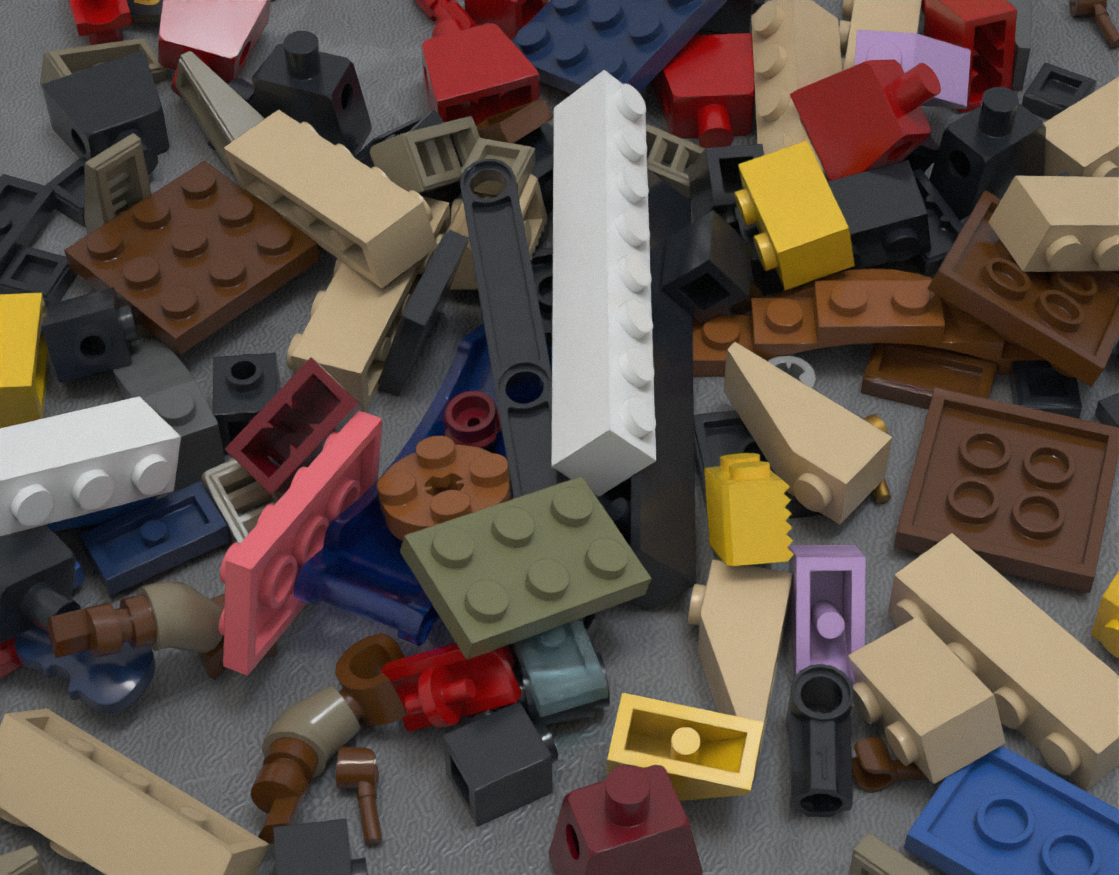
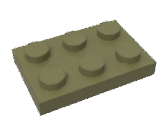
(524, 566)

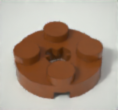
(441, 485)

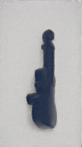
(103, 683)

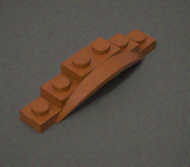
(848, 310)

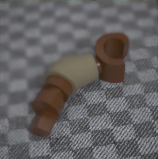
(157, 616)
(322, 723)

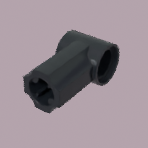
(820, 742)

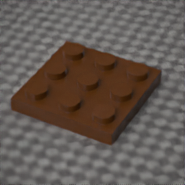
(193, 256)
(1055, 314)
(1013, 487)

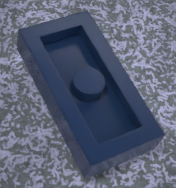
(155, 538)

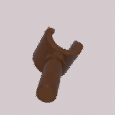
(1098, 10)
(875, 768)
(358, 770)

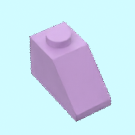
(909, 49)
(826, 605)

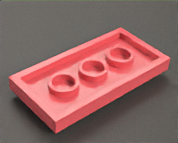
(265, 565)

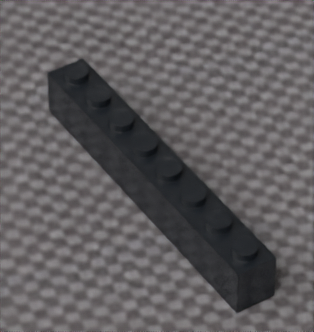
(658, 503)

